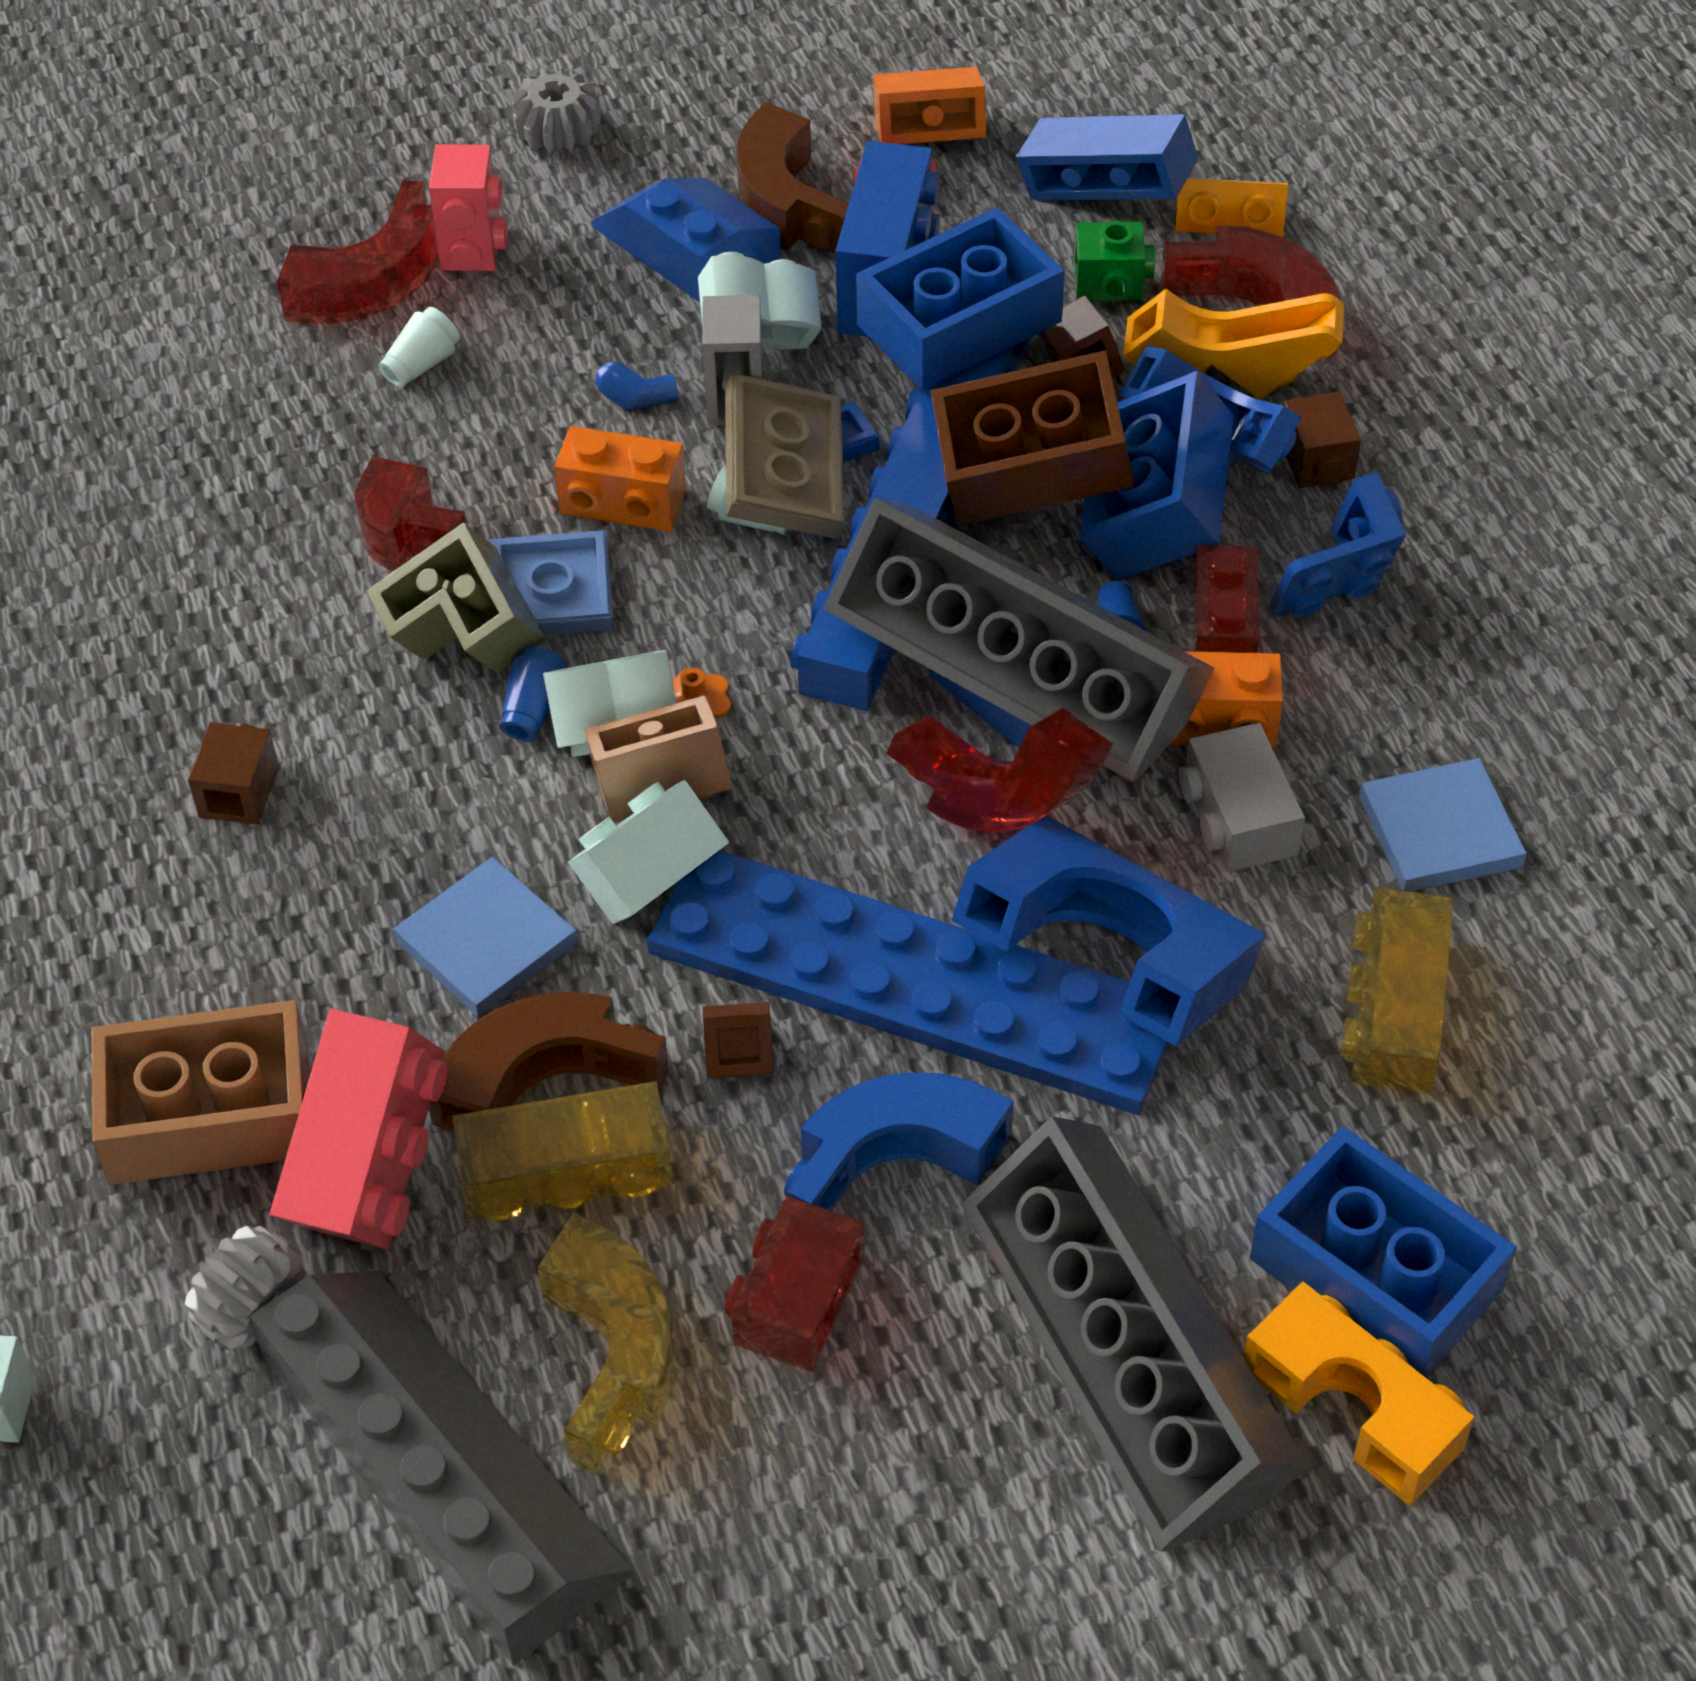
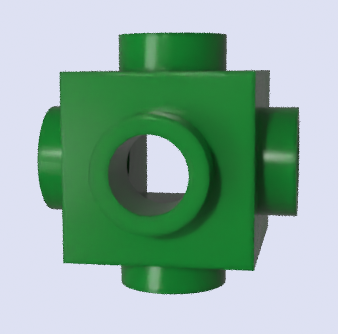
(1111, 261)

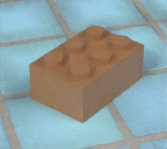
(197, 1091)

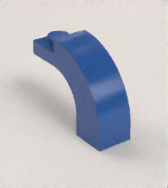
(1260, 429)
(899, 1118)

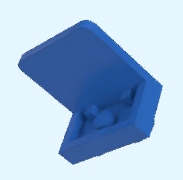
(1366, 539)

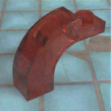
(1244, 266)
(364, 277)
(995, 795)

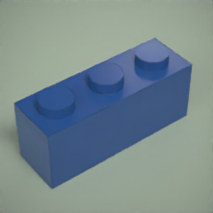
(1108, 157)

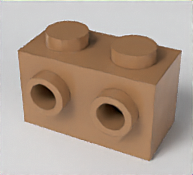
(658, 746)

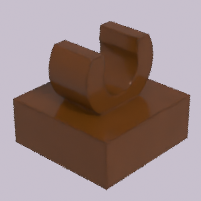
(738, 1040)

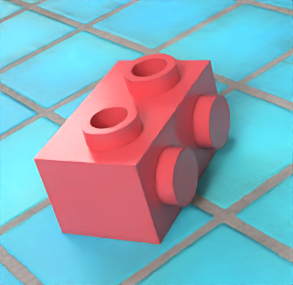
(466, 207)

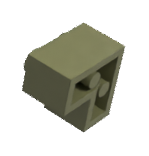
(455, 592)

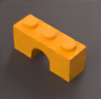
(1317, 1347)

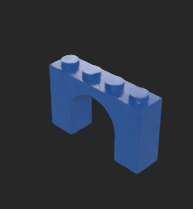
(1053, 874)

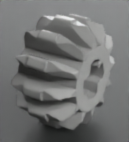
(556, 111)
(239, 1281)

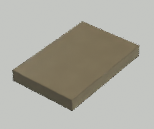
(784, 456)

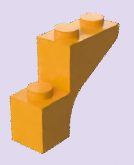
(1252, 346)

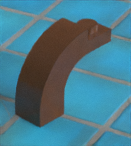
(769, 156)
(541, 1039)

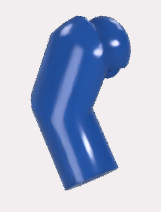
(633, 391)

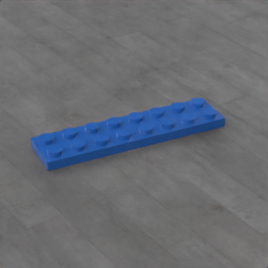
(910, 977)

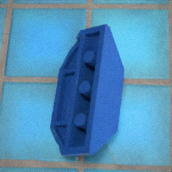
(684, 223)

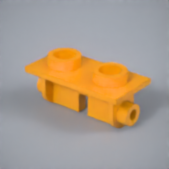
(1216, 202)

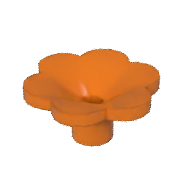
(695, 683)

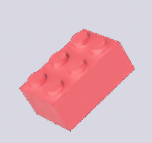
(360, 1130)

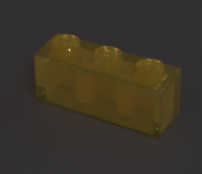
(1398, 991)
(563, 1151)

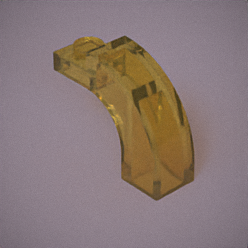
(617, 1293)

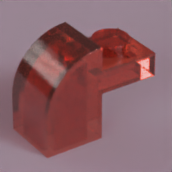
(399, 512)

